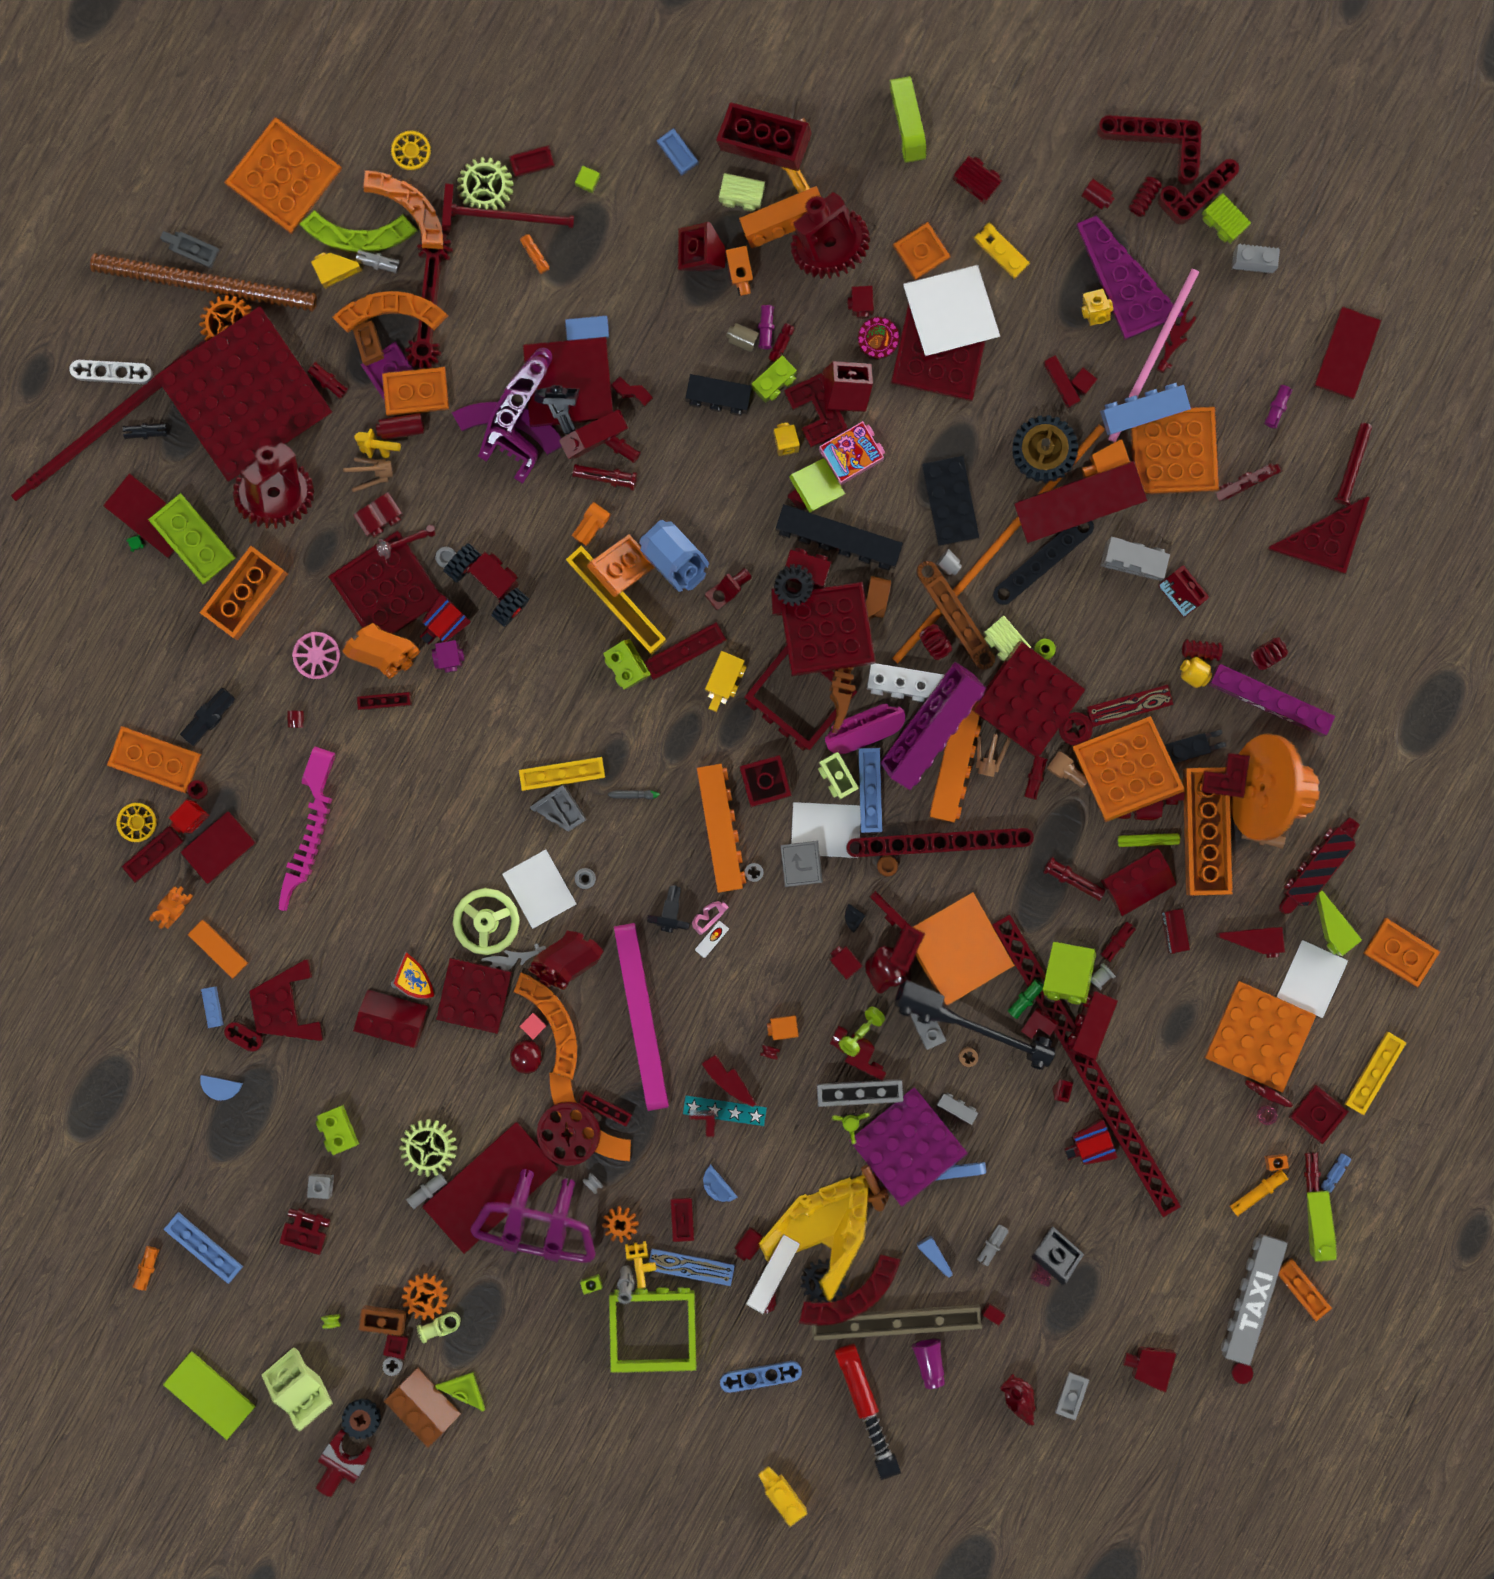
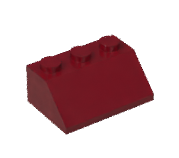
(1139, 881)
(391, 1018)

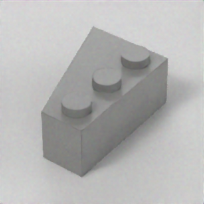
(1135, 559)

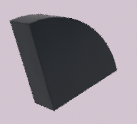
(853, 917)

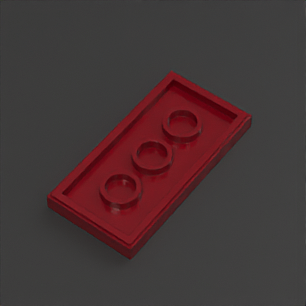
(1347, 353)
(134, 506)

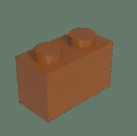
(382, 1320)

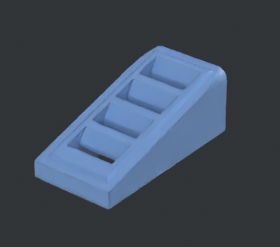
(932, 1251)

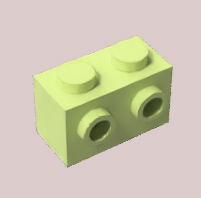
(838, 776)

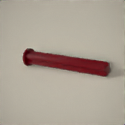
(1353, 464)

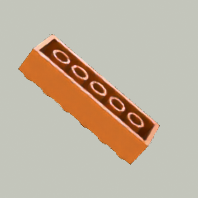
(1206, 837)

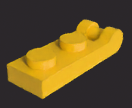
(1001, 251)

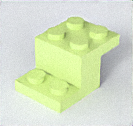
(296, 1389)

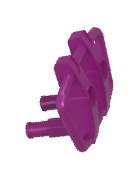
(515, 1224)

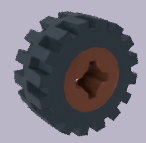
(364, 1411)

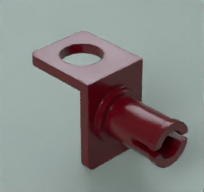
(729, 587)

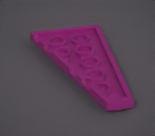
(1134, 294)

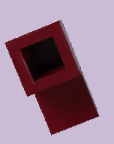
(1040, 1021)

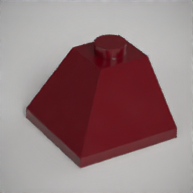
(700, 248)

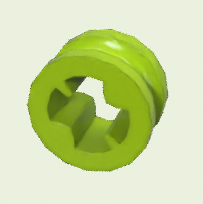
(331, 1321)

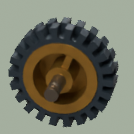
(1044, 448)

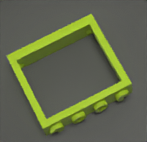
(651, 1365)

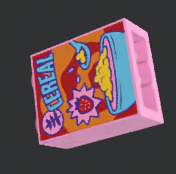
(852, 452)

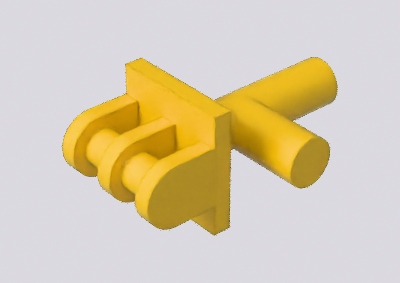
(368, 442)
(640, 1268)

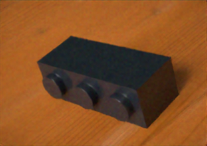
(718, 394)

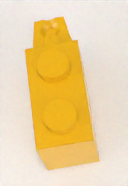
(723, 679)
(782, 1496)

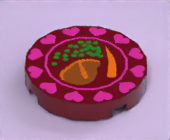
(878, 338)

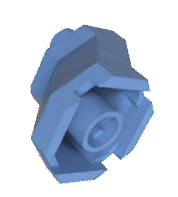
(674, 555)

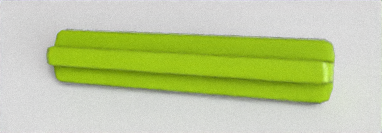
(1148, 840)

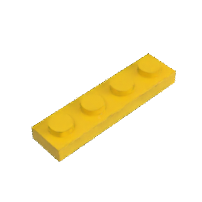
(562, 773)
(1375, 1073)

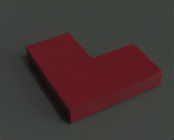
(1230, 783)

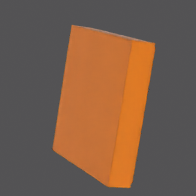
(921, 251)

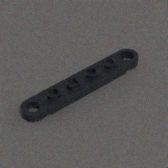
(1041, 562)

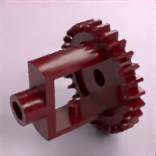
(829, 237)
(273, 488)

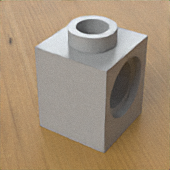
(320, 1186)

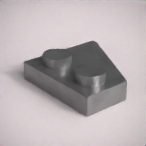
(560, 808)

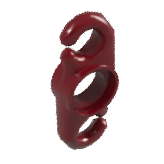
(1268, 1093)

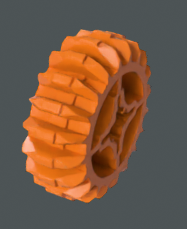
(213, 313)

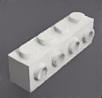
(902, 682)

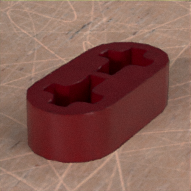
(241, 1041)

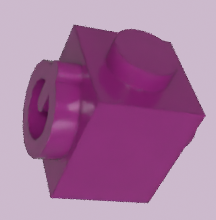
(447, 656)

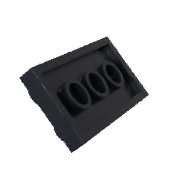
(950, 501)

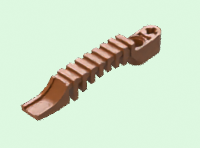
(840, 688)

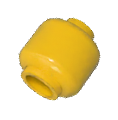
(1196, 672)

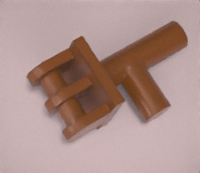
(877, 1195)

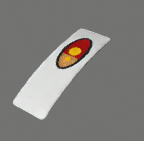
(711, 939)

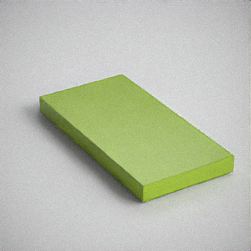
(192, 538)
(209, 1395)

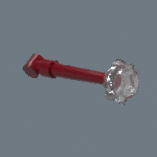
(384, 548)

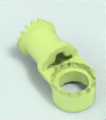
(437, 1327)

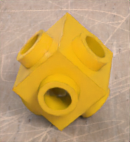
(1096, 307)

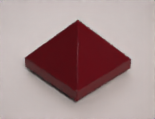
(1062, 1090)

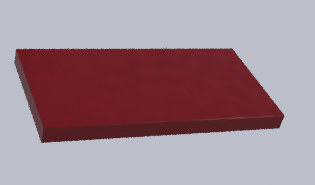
(488, 1180)

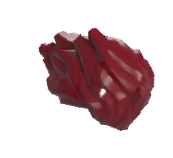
(1019, 1398)

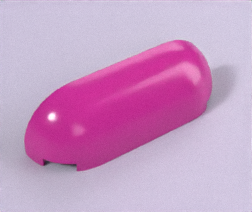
(866, 728)

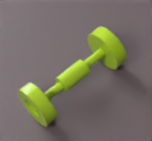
(874, 1017)

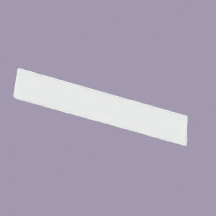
(773, 1274)

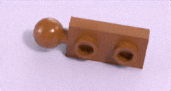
(368, 342)

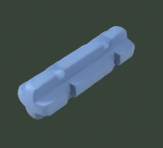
(1336, 1173)

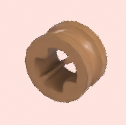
(962, 1059)

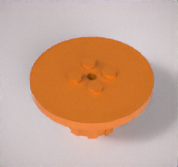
(1275, 789)

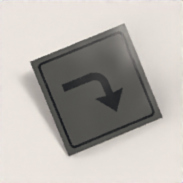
(801, 863)

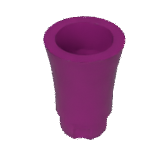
(930, 1362)

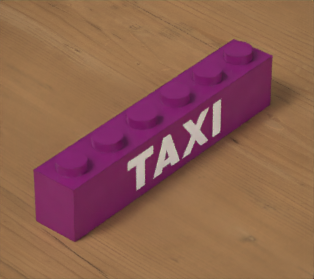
(1271, 700)

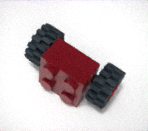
(492, 576)

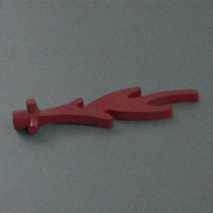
(1175, 335)

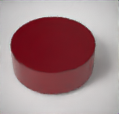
(1242, 1373)

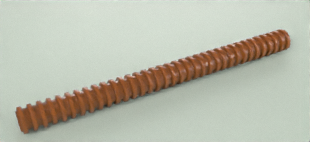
(203, 282)

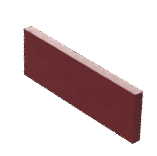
(1080, 501)

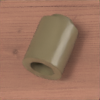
(742, 337)

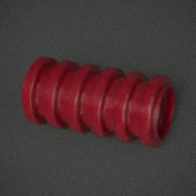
(1145, 195)
(1203, 650)

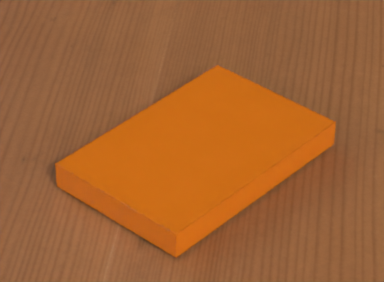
(415, 391)
(620, 565)
(1401, 952)

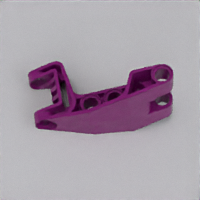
(502, 431)

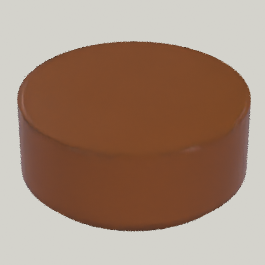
(887, 865)

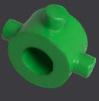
(135, 543)

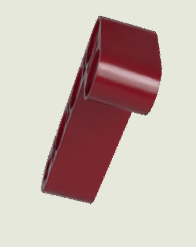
(1202, 189)

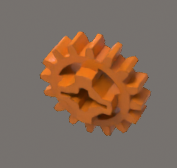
(428, 1305)

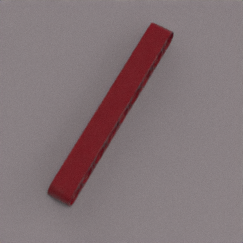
(949, 838)

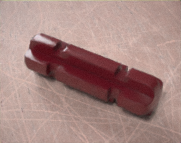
(781, 342)

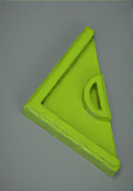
(464, 1389)

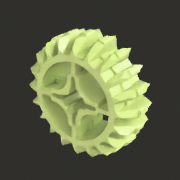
(491, 179)
(422, 1165)

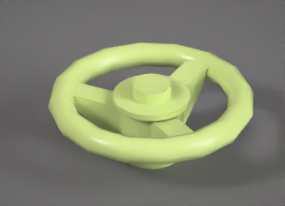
(486, 921)

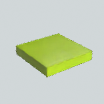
(817, 485)

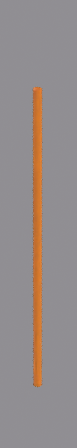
(990, 553)

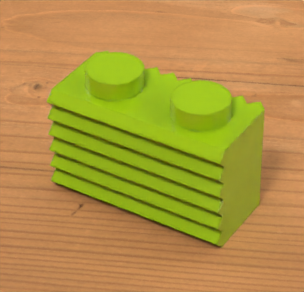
(1225, 219)

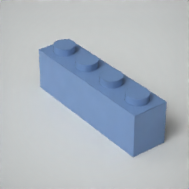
(1146, 409)

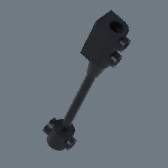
(929, 1007)

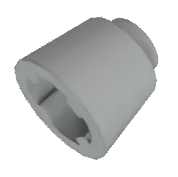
(948, 563)

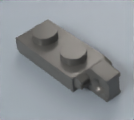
(191, 248)

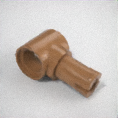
(1063, 767)

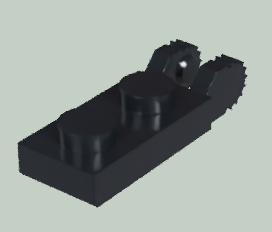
(1193, 746)

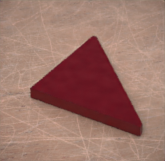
(1328, 541)

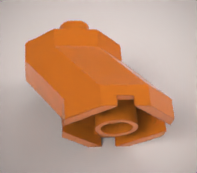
(381, 650)

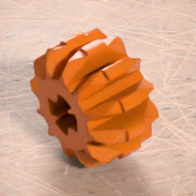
(621, 1217)

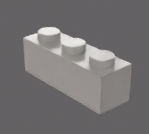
(957, 1108)

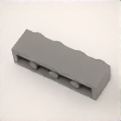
(859, 1092)

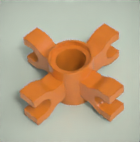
(171, 907)

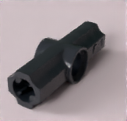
(208, 716)

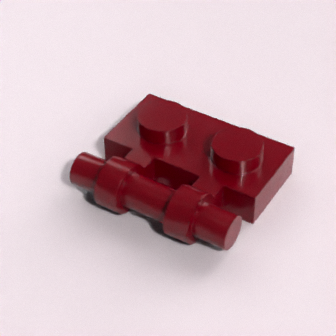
(302, 1237)

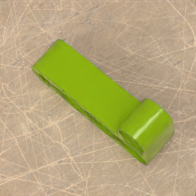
(908, 119)

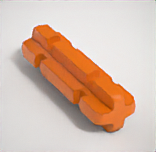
(534, 253)

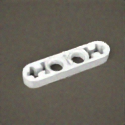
(111, 369)

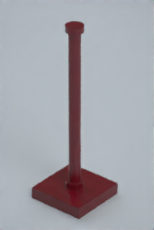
(451, 209)

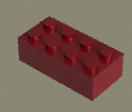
(764, 136)

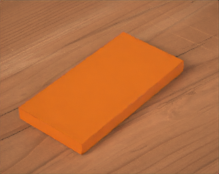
(153, 759)

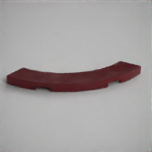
(856, 1303)

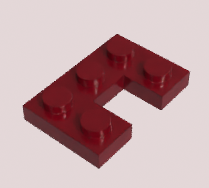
(831, 421)

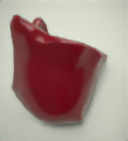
(882, 973)

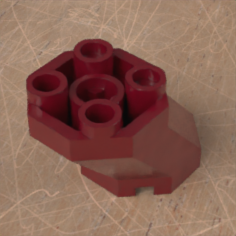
(565, 960)

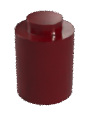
(1098, 194)
(748, 1244)

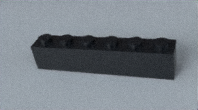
(839, 537)

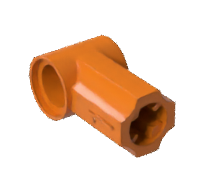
(593, 520)

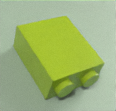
(1069, 973)

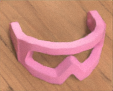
(722, 907)

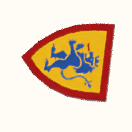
(412, 979)

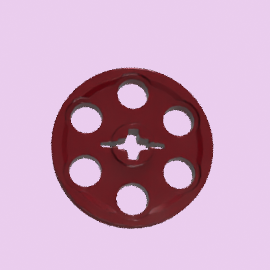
(576, 1127)

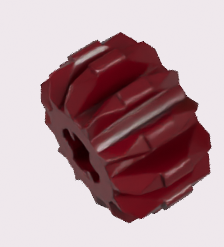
(935, 641)
(1269, 653)

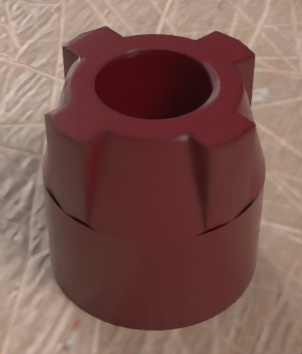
(295, 719)

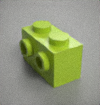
(774, 379)
(626, 664)
(337, 1130)

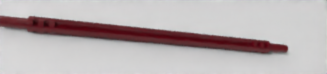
(93, 433)

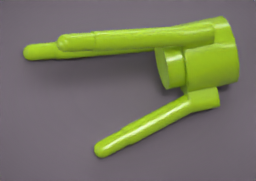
(851, 1123)

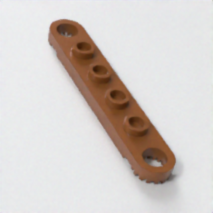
(955, 615)

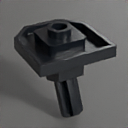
(559, 402)
(670, 911)

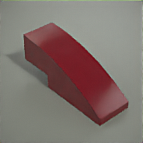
(728, 1080)

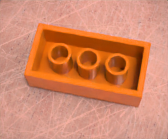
(243, 593)

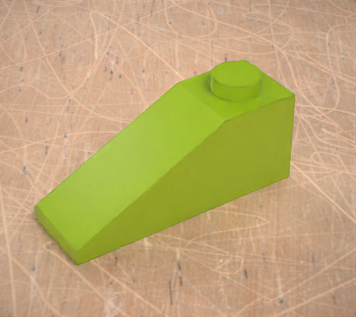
(1336, 929)
(1321, 1227)

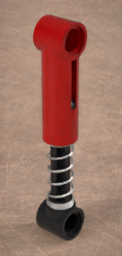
(866, 1409)

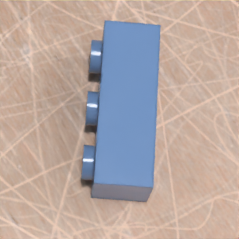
(212, 1007)

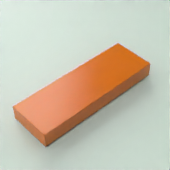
(218, 949)
(1303, 1290)

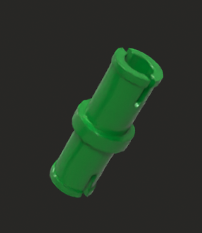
(1026, 999)

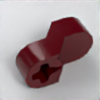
(635, 391)

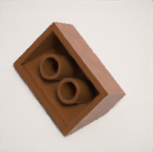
(422, 1407)

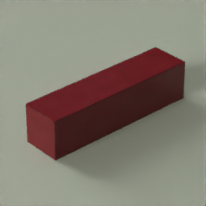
(1061, 382)
(384, 701)
(605, 1108)

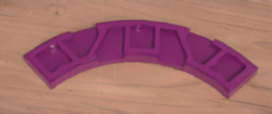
(479, 414)

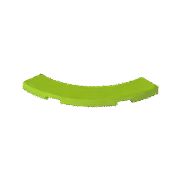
(355, 240)

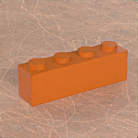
(775, 219)

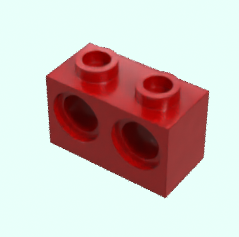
(188, 817)

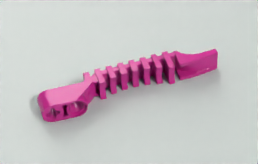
(316, 778)

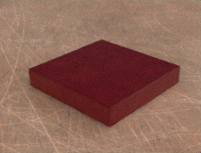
(1318, 1114)

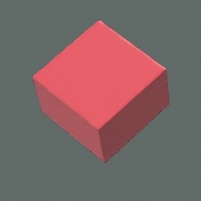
(533, 1025)

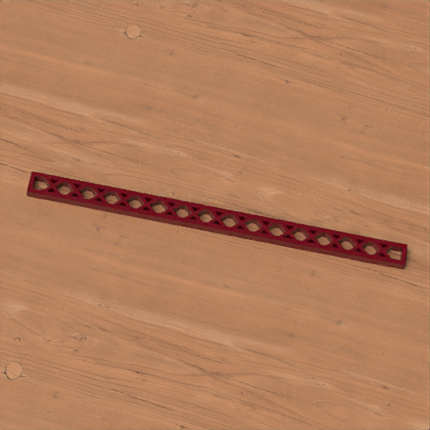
(1153, 1167)

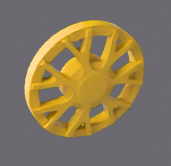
(411, 150)
(136, 822)

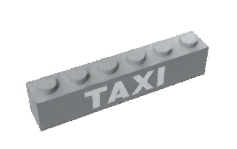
(1254, 1299)

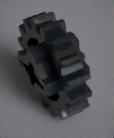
(817, 1289)

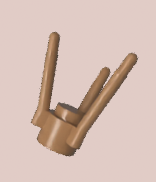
(381, 467)
(988, 765)

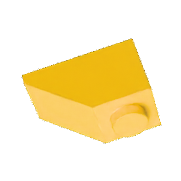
(334, 268)
(786, 439)

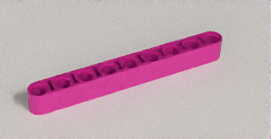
(641, 1017)

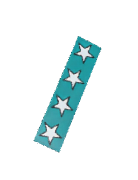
(727, 1110)

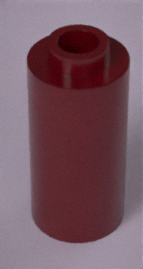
(400, 426)

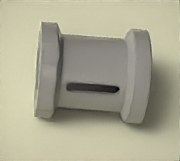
(1101, 976)

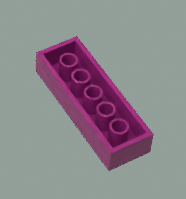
(933, 726)

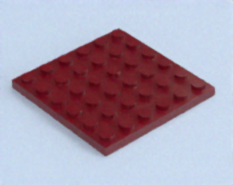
(243, 393)

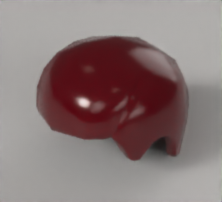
(525, 1056)

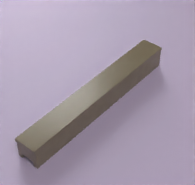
(903, 1322)

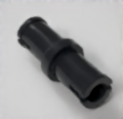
(144, 431)

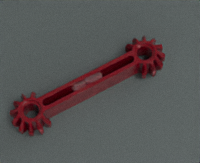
(430, 294)

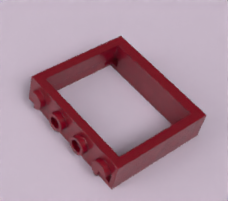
(771, 717)

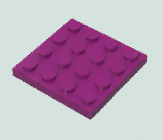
(908, 1147)

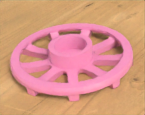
(316, 655)

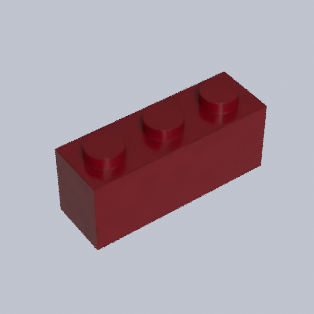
(1091, 1025)

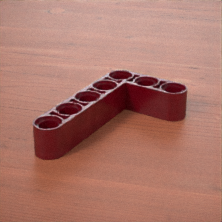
(1159, 136)

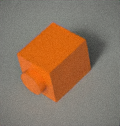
(783, 1027)

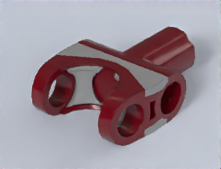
(340, 1465)

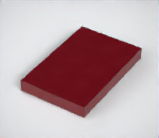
(218, 847)

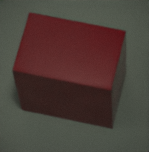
(1083, 381)
(993, 1314)

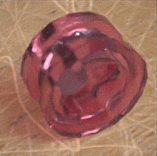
(1271, 1110)

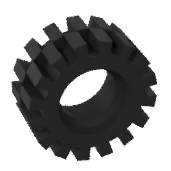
(802, 576)

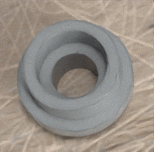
(592, 878)

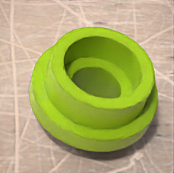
(1047, 642)

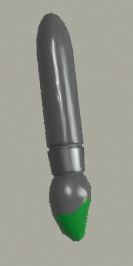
(633, 794)

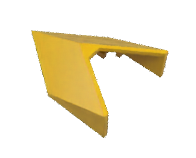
(827, 1217)

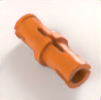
(145, 1268)

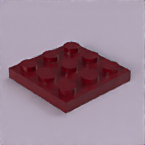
(474, 995)

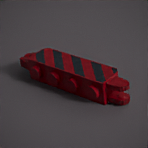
(1320, 866)

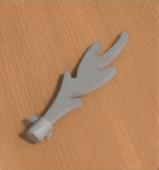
(507, 963)

